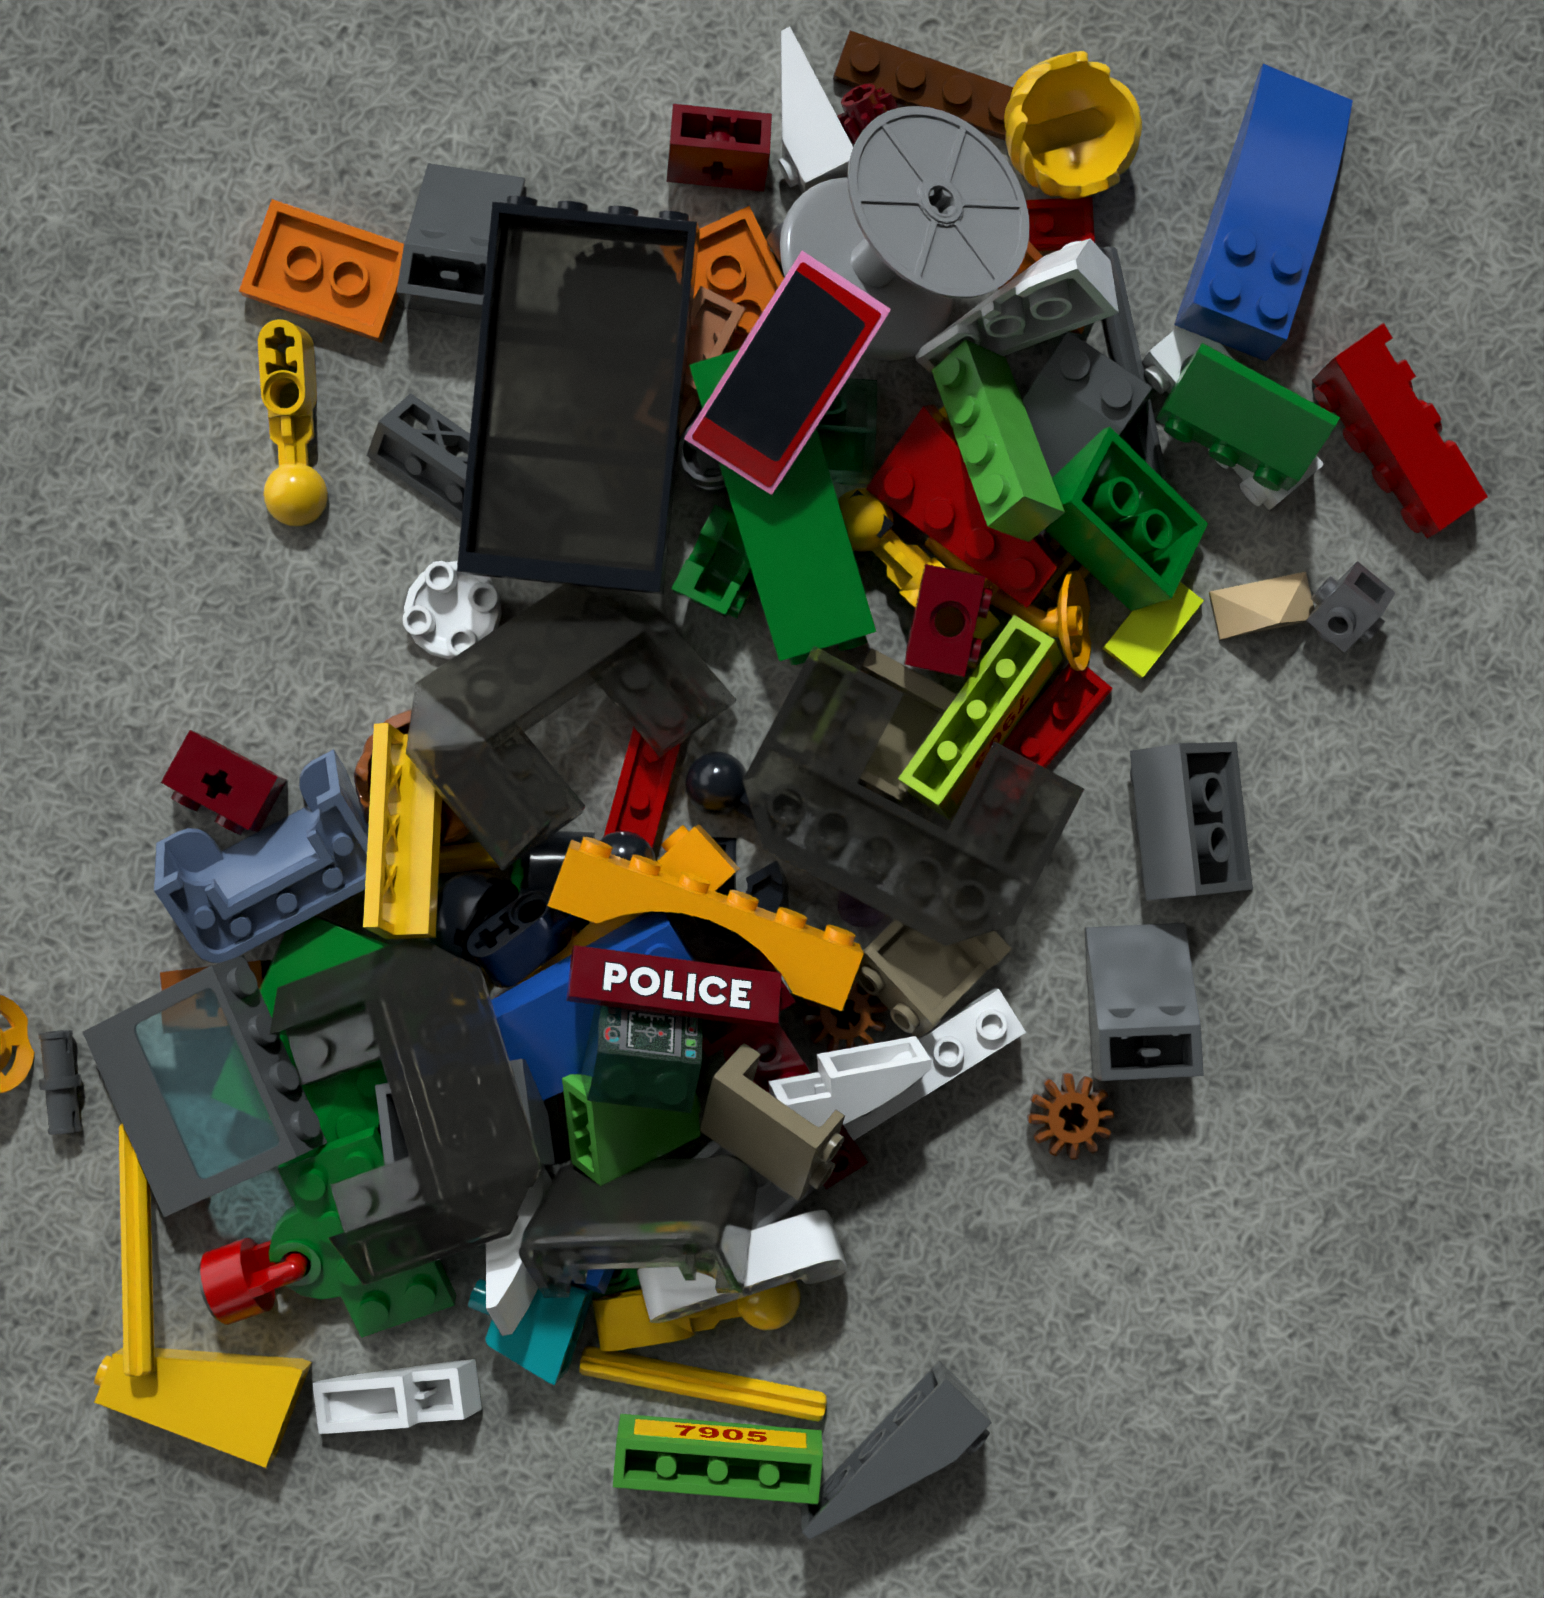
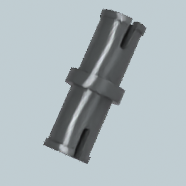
(60, 1082)

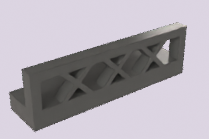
(420, 454)

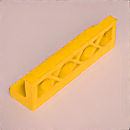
(401, 843)

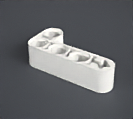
(778, 1254)

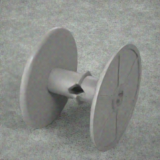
(914, 223)

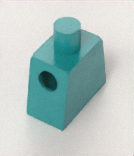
(546, 1333)

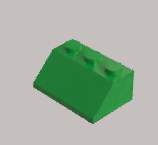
(1245, 419)
(1125, 522)

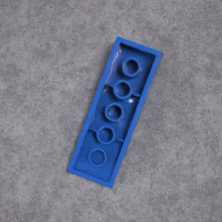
(1267, 215)
(555, 1032)

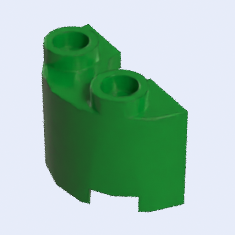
(716, 567)

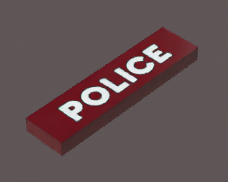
(674, 986)

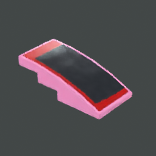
(787, 373)

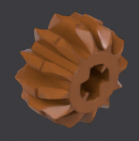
(829, 1020)
(1055, 1124)

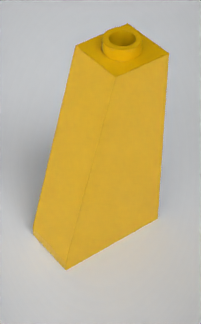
(210, 1397)

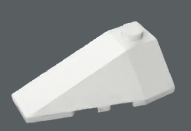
(1038, 304)

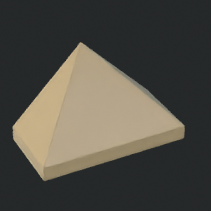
(1262, 605)

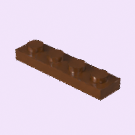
(924, 82)

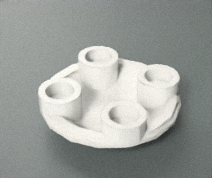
(450, 609)

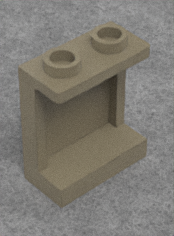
(909, 726)
(922, 977)
(767, 1131)

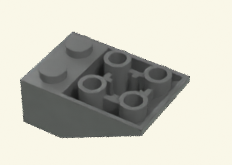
(450, 238)
(1142, 1003)

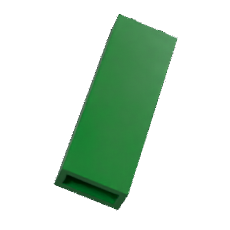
(796, 547)

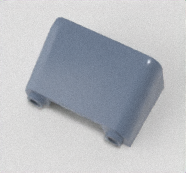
(272, 878)

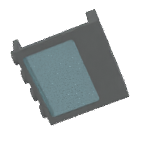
(204, 1085)

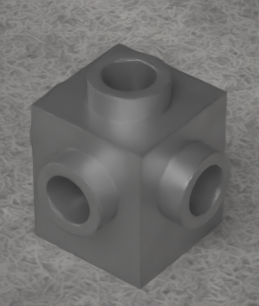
(1350, 607)

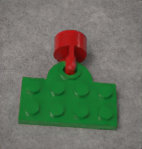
(243, 1275)

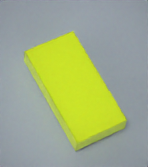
(1150, 630)

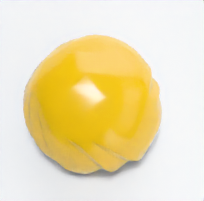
(1071, 126)

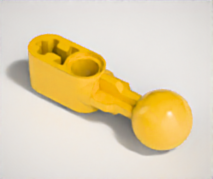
(294, 490)
(903, 562)
(625, 1322)

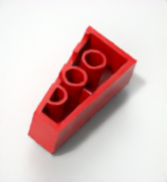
(1398, 434)
(932, 490)

